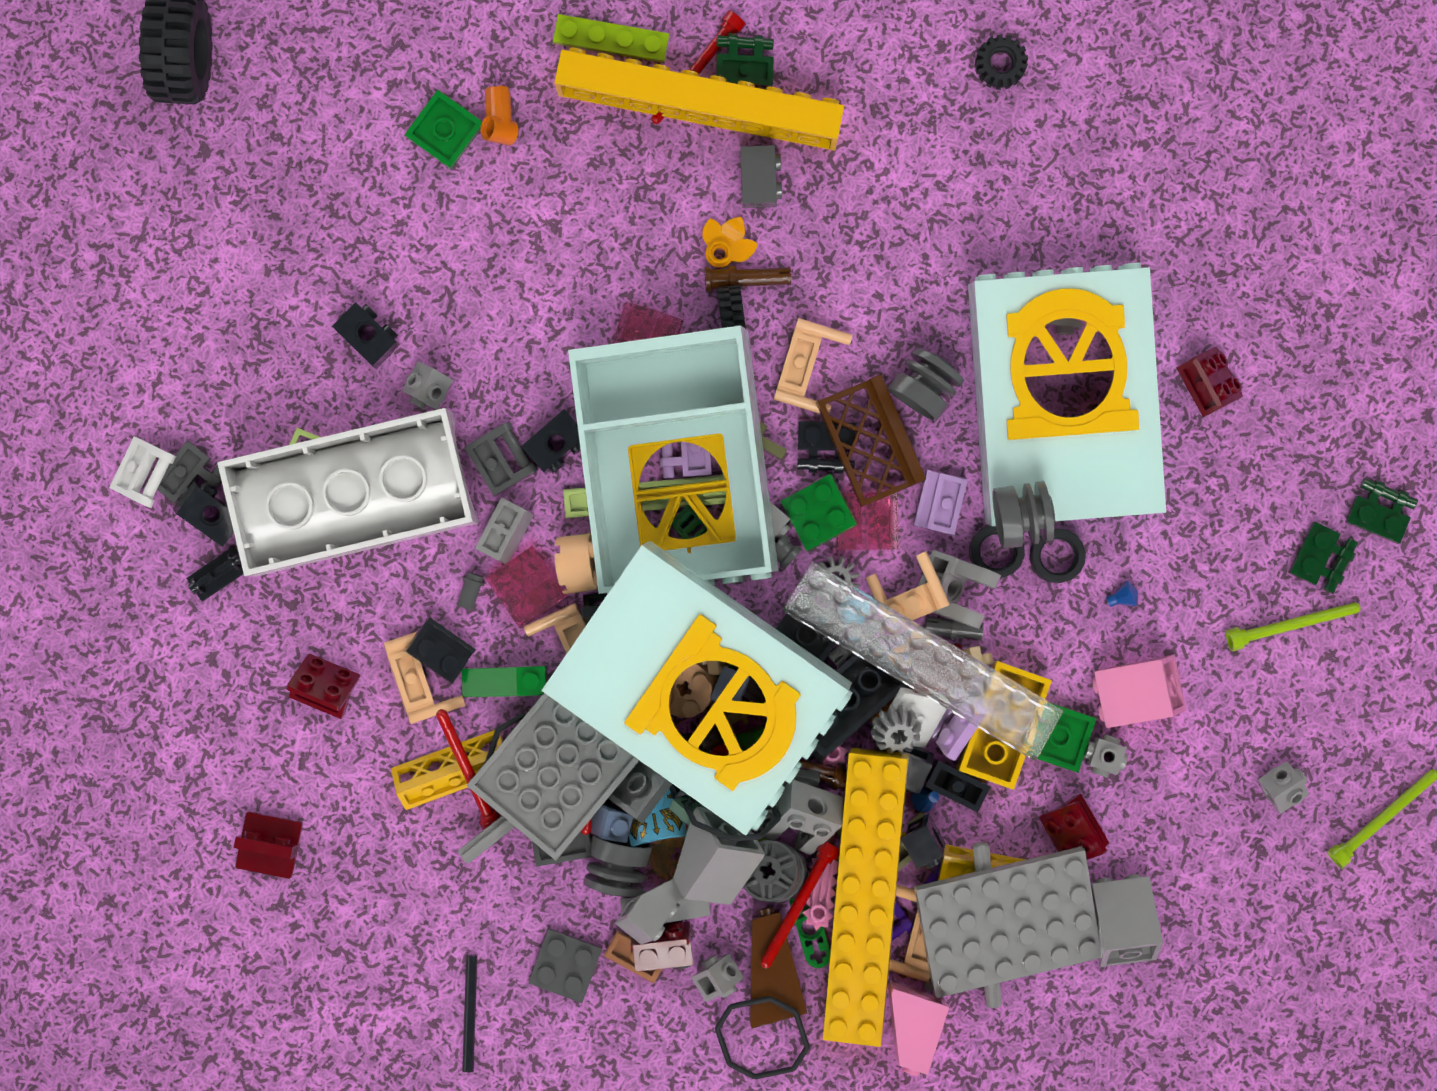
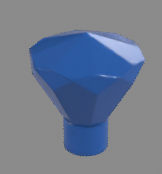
(1125, 595)
(925, 800)

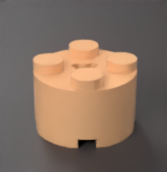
(576, 563)
(691, 703)

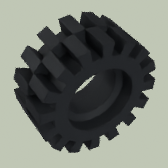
(1003, 45)
(731, 306)

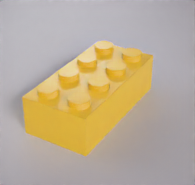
(989, 757)

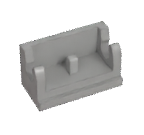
(504, 531)

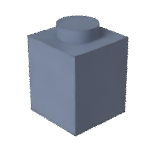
(611, 823)

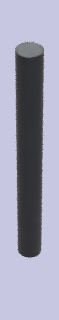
(469, 1013)

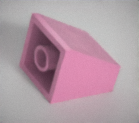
(1139, 691)
(916, 1026)

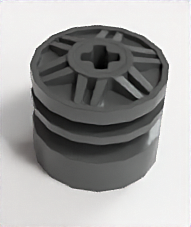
(928, 379)
(1023, 514)
(617, 870)
(789, 875)

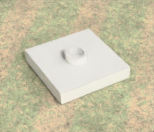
(926, 710)

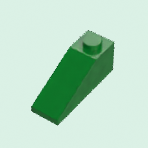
(504, 681)

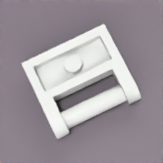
(136, 468)

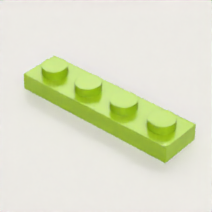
(611, 38)

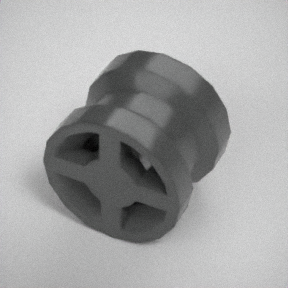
(786, 552)

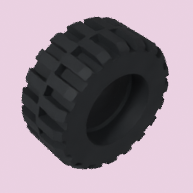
(175, 50)

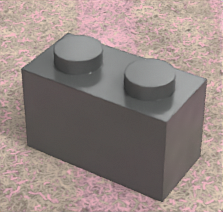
(759, 176)

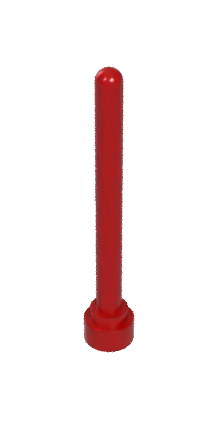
(731, 24)
(487, 814)
(825, 855)

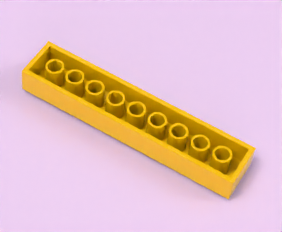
(699, 99)
(865, 897)

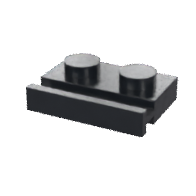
(440, 650)

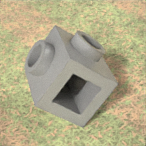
(426, 386)
(1095, 756)
(1284, 786)
(722, 973)

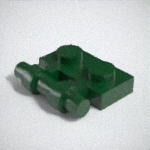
(752, 69)
(1379, 519)
(1315, 554)

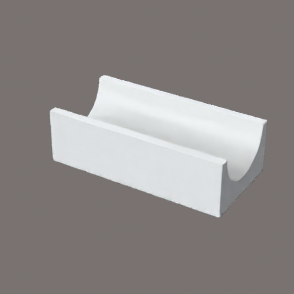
(347, 492)

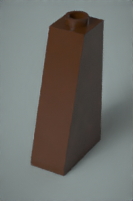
(776, 981)

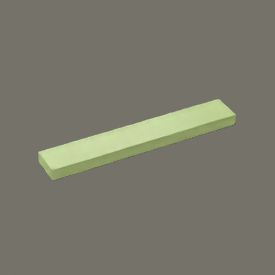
(576, 499)

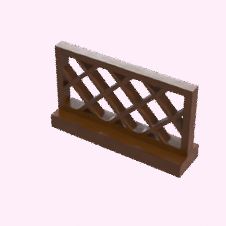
(892, 429)

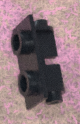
(216, 574)

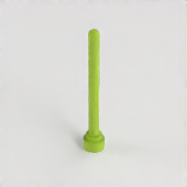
(1238, 638)
(1343, 852)

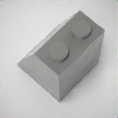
(713, 866)
(1126, 920)

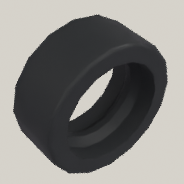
(975, 558)
(1076, 567)

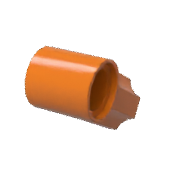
(498, 123)

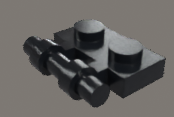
(814, 438)

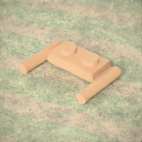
(801, 360)
(918, 600)
(567, 623)
(413, 683)
(915, 960)

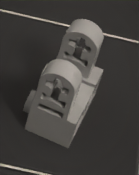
(953, 577)
(810, 811)

